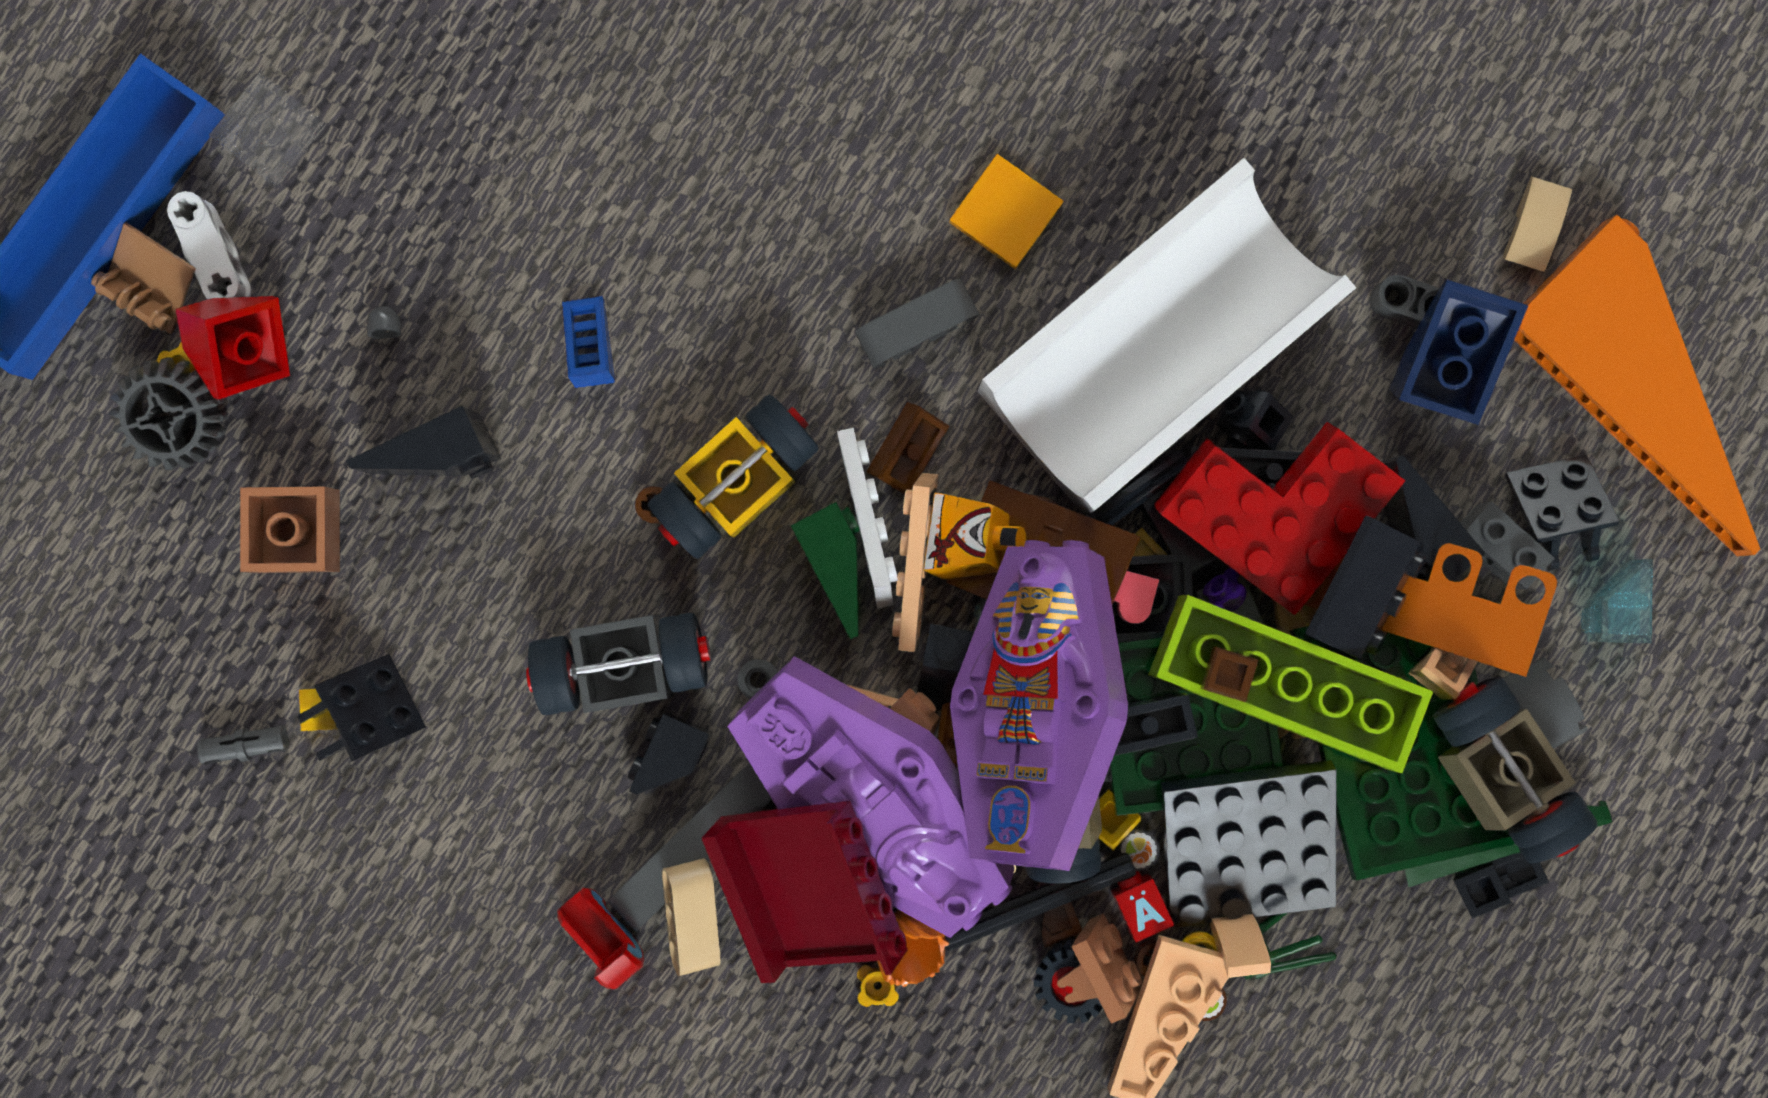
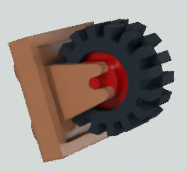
(1089, 975)

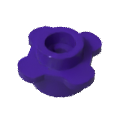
(1226, 591)

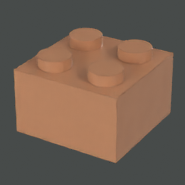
(289, 529)

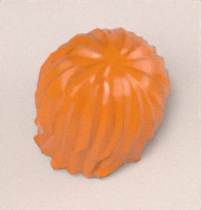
(924, 952)

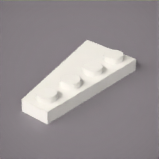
(871, 530)

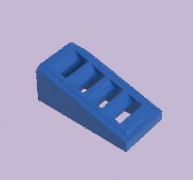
(593, 374)

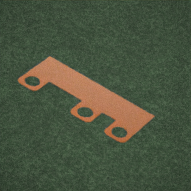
(1455, 621)

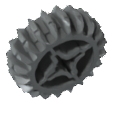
(175, 443)

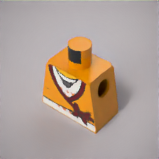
(968, 537)

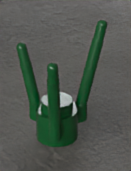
(1291, 949)

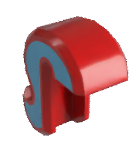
(601, 938)

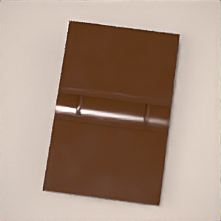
(1054, 525)

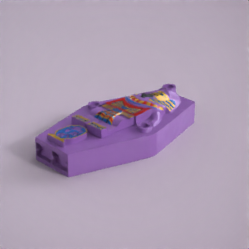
(1038, 706)

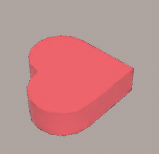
(1136, 597)

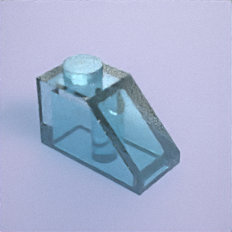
(1622, 606)

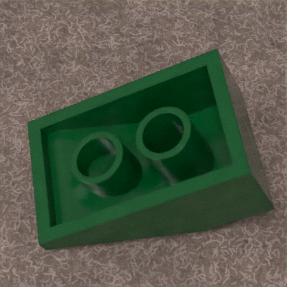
(833, 553)

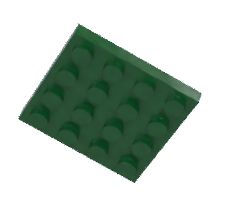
(1225, 741)

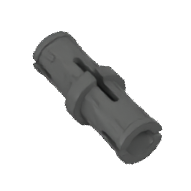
(242, 745)

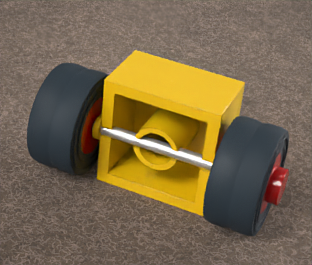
(733, 477)

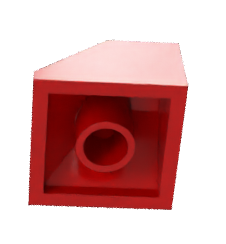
(234, 342)

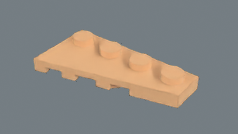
(912, 545)
(1170, 1005)

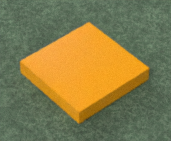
(1006, 211)

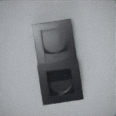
(1497, 881)

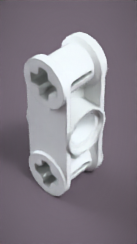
(208, 246)

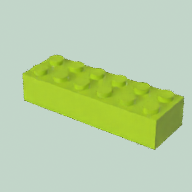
(1296, 684)

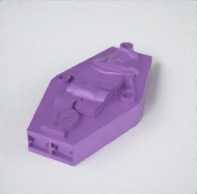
(832, 744)

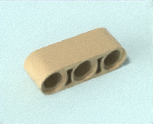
(691, 916)

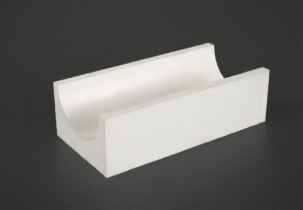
(1160, 341)

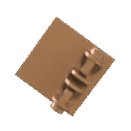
(145, 279)

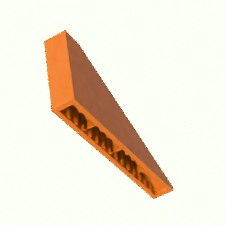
(1618, 352)

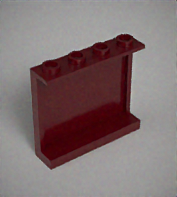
(804, 888)

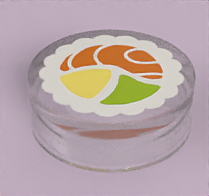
(1141, 847)

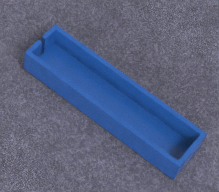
(72, 227)

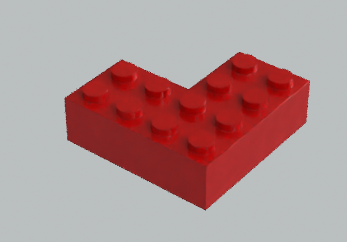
(1284, 534)

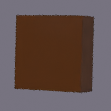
(1229, 674)

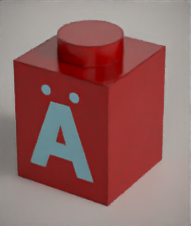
(1141, 906)

